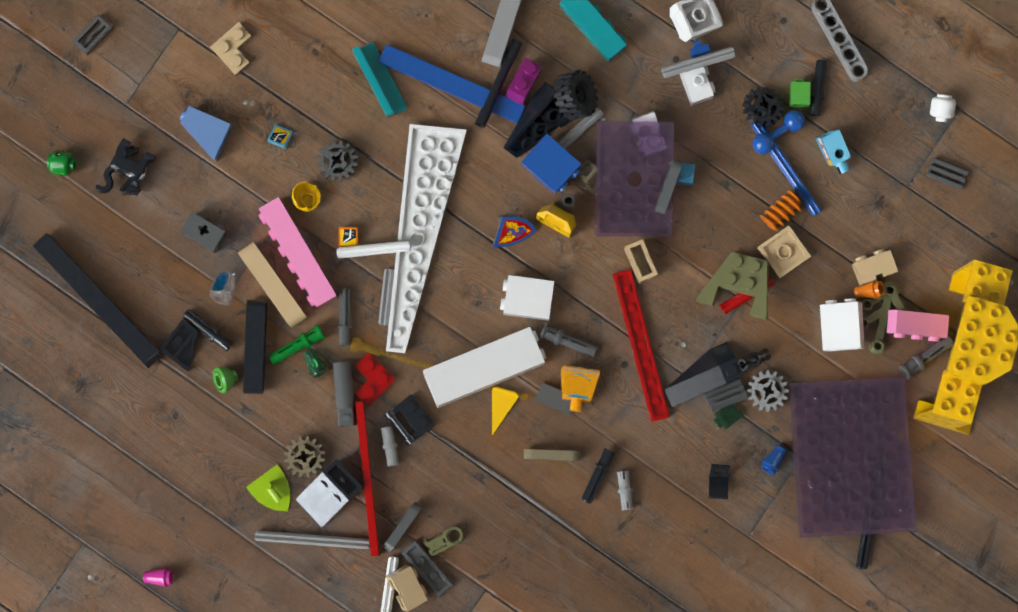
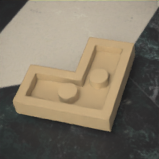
(227, 48)

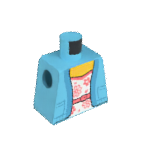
(829, 143)

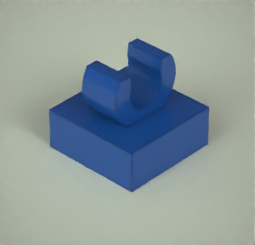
(699, 49)

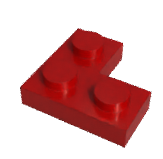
(377, 382)

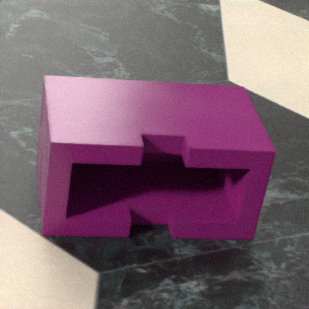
(523, 81)

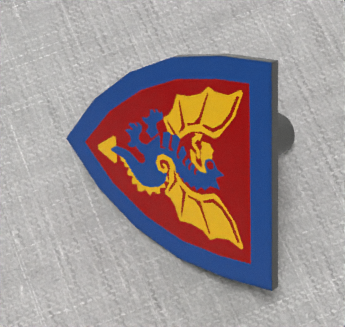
(512, 230)

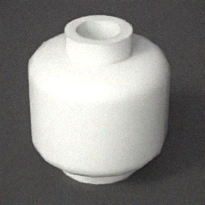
(943, 107)

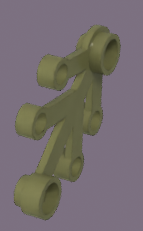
(882, 314)

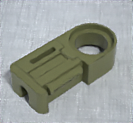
(442, 542)

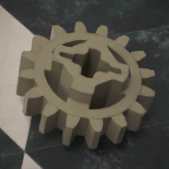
(302, 448)

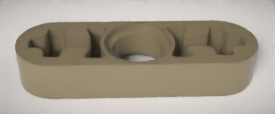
(560, 455)

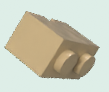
(640, 261)
(868, 268)
(409, 590)

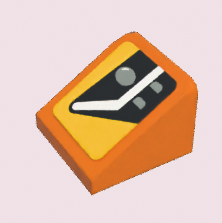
(348, 236)

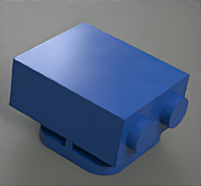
(551, 165)

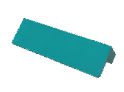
(379, 80)

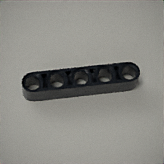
(255, 347)

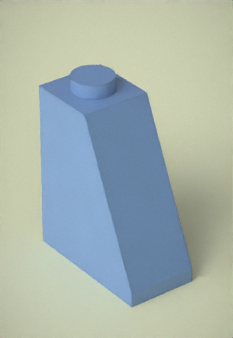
(206, 130)

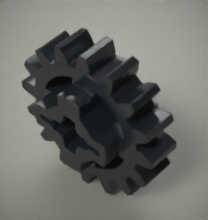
(763, 100)

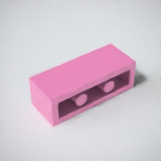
(917, 325)

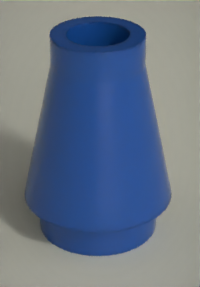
(773, 461)

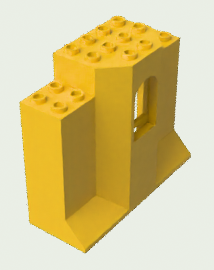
(981, 347)

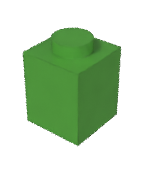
(799, 93)

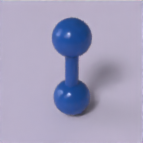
(764, 142)

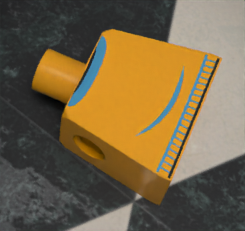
(578, 385)

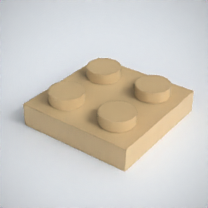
(783, 252)

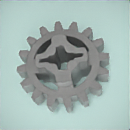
(779, 395)

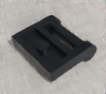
(415, 416)

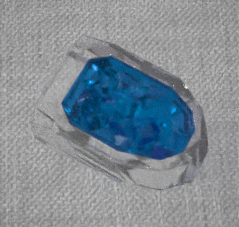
(223, 288)

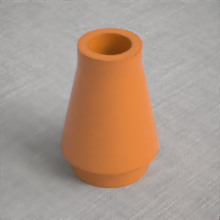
(870, 290)

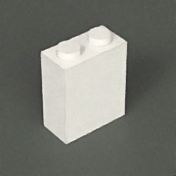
(527, 297)
(842, 325)

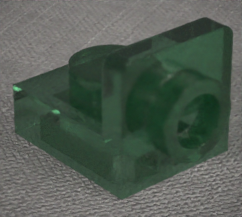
(727, 416)

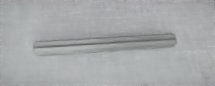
(307, 539)

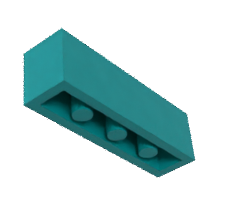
(595, 27)

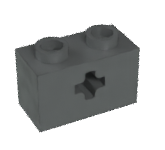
(212, 239)

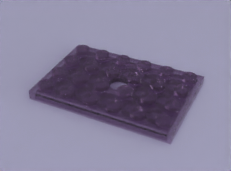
(629, 148)

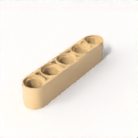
(272, 285)

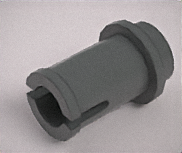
(568, 197)

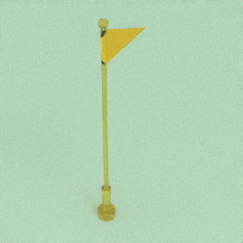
(501, 398)

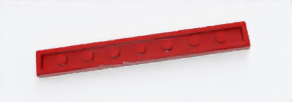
(641, 345)
(367, 479)

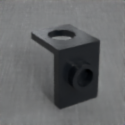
(719, 481)

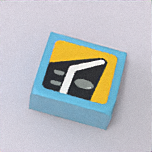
(280, 136)

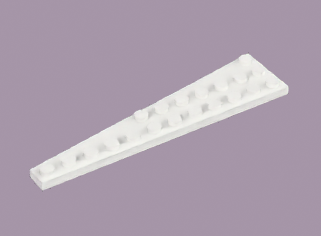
(426, 188)

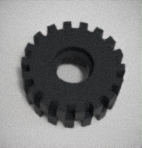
(576, 95)

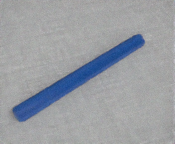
(790, 174)

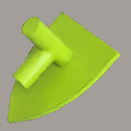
(272, 489)

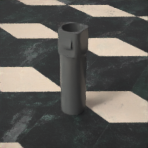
(344, 393)

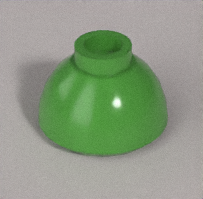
(224, 378)

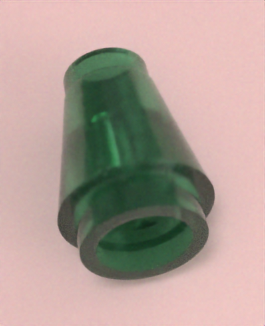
(314, 363)

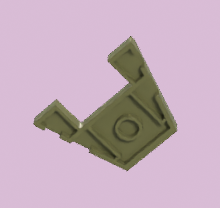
(740, 275)

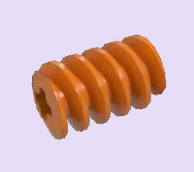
(781, 210)

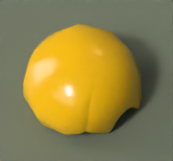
(306, 196)

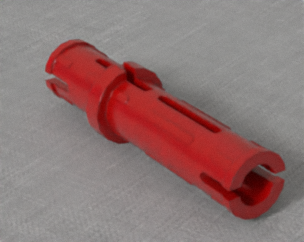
(738, 300)

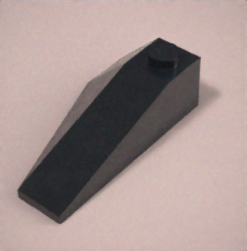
(536, 121)
(709, 372)

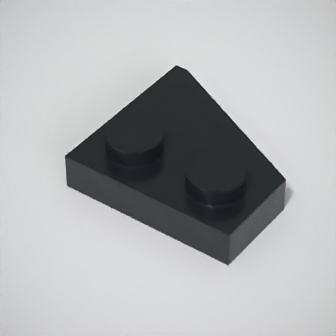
(181, 344)

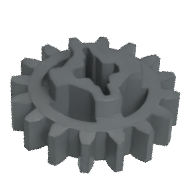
(330, 171)

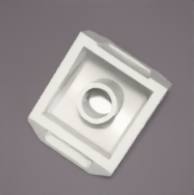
(695, 18)

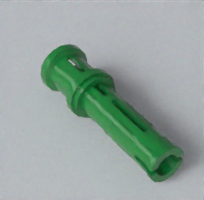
(304, 340)

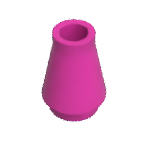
(159, 577)

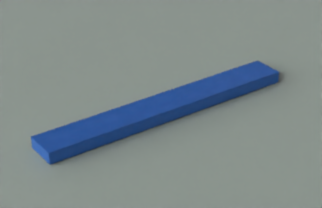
(448, 83)

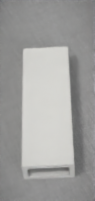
(484, 367)

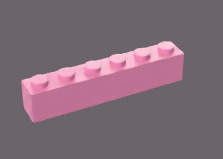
(297, 252)

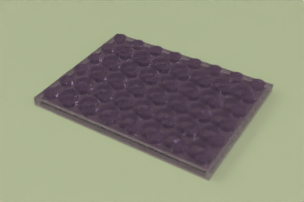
(852, 457)

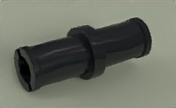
(754, 359)

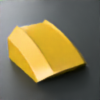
(557, 219)

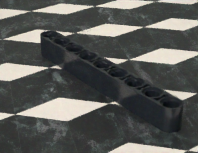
(97, 300)

